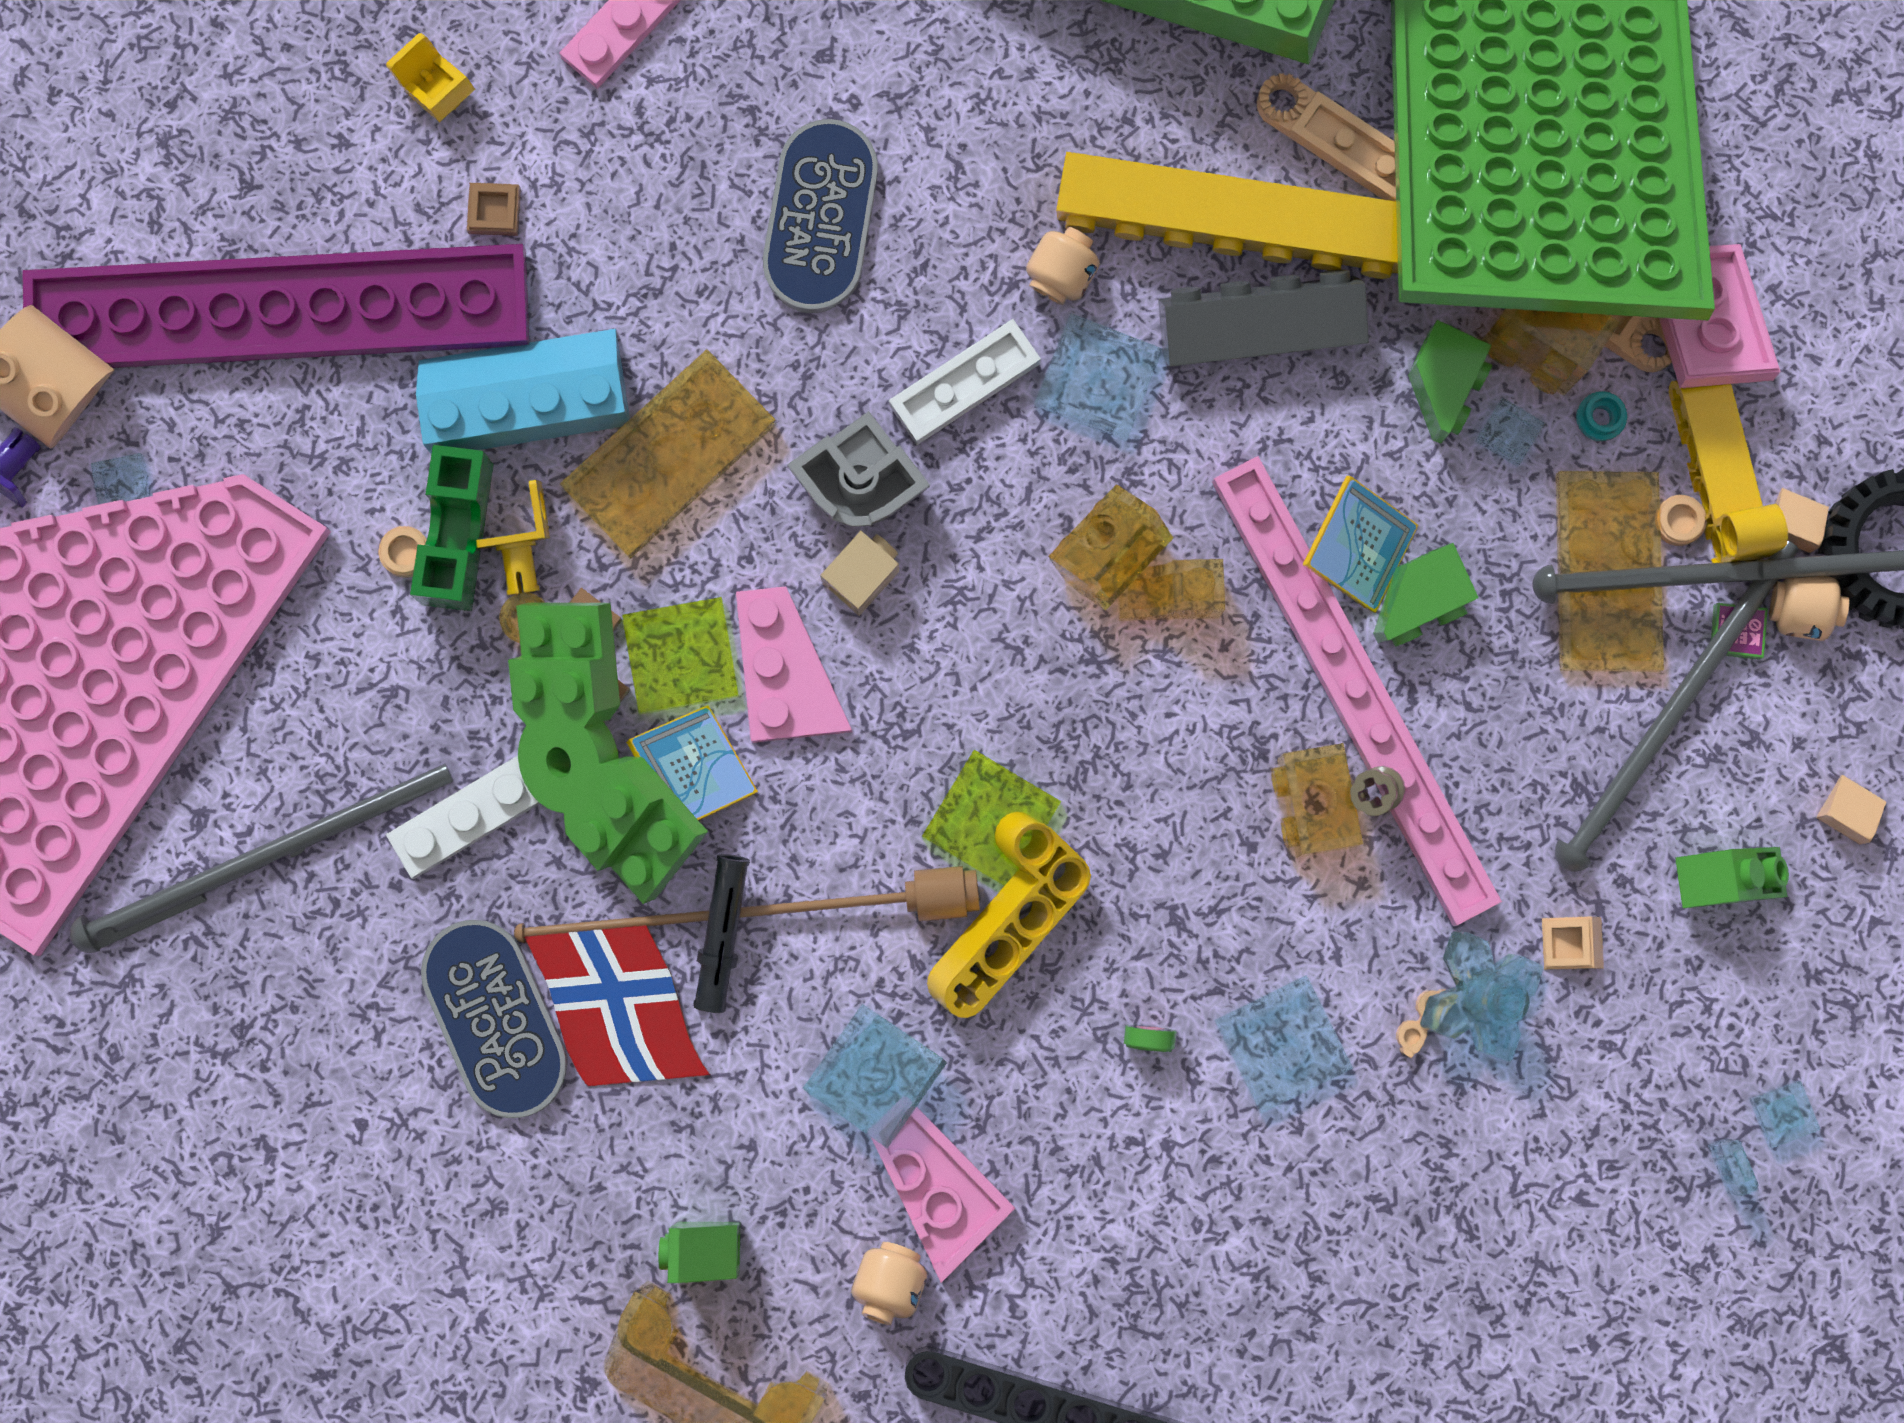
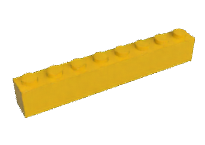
(1229, 214)

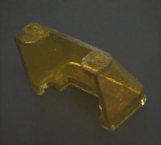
(644, 1370)

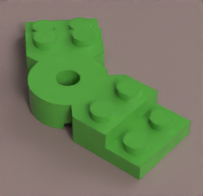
(569, 760)

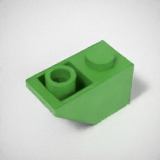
(1444, 374)
(1424, 590)
(1732, 876)
(700, 1251)

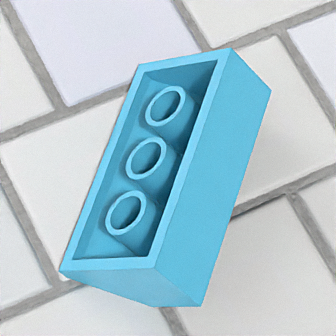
(522, 392)

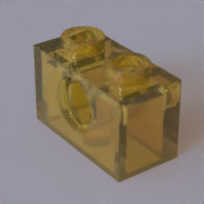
(1111, 547)
(1327, 772)

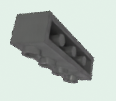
(1263, 319)

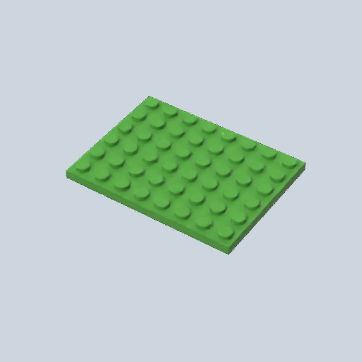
(1549, 157)

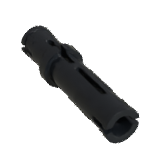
(718, 953)

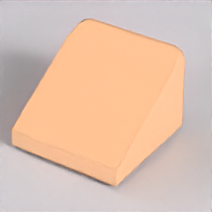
(1804, 519)
(1852, 811)
(1572, 943)

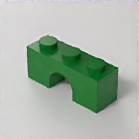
(458, 503)

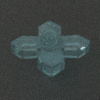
(1485, 998)

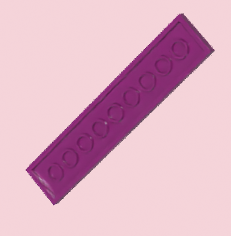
(290, 305)

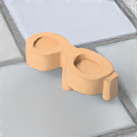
(1410, 1033)

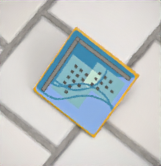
(1360, 544)
(696, 762)

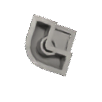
(858, 474)

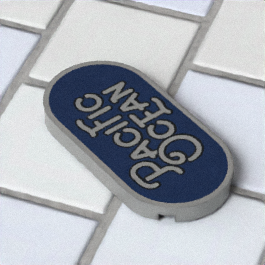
(820, 215)
(494, 1018)

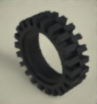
(1843, 536)

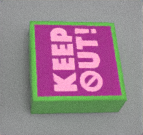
(1751, 640)

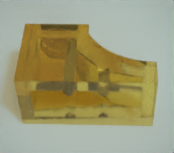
(1176, 592)

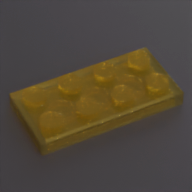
(668, 453)
(1609, 525)

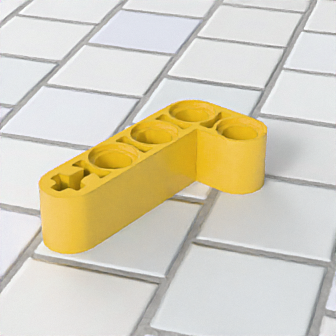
(1725, 475)
(1001, 916)

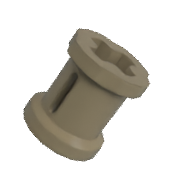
(1374, 805)

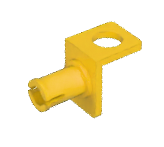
(517, 548)

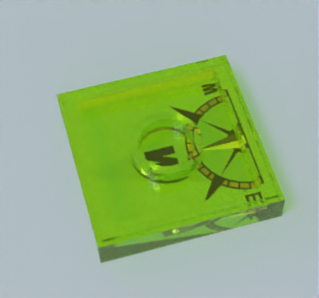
(680, 655)
(974, 808)

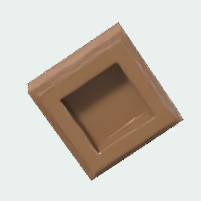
(493, 209)

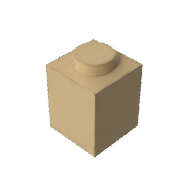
(861, 571)

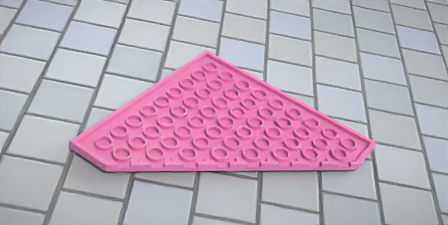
(110, 661)

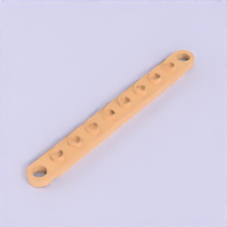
(1370, 161)

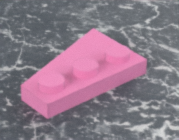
(782, 671)
(942, 1193)

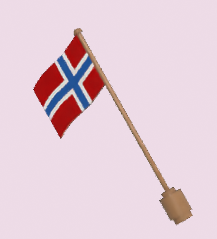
(621, 999)

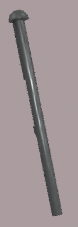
(1548, 584)
(1573, 854)
(94, 935)

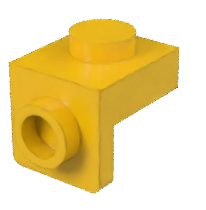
(429, 77)

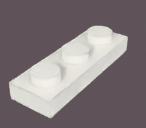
(964, 382)
(462, 819)

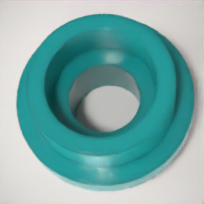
(1612, 405)

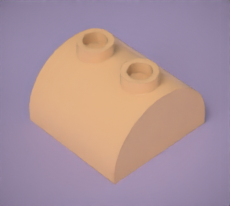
(46, 375)

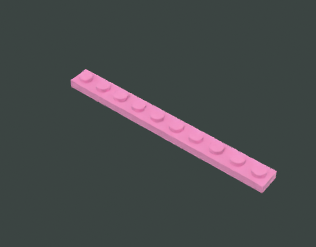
(1355, 690)

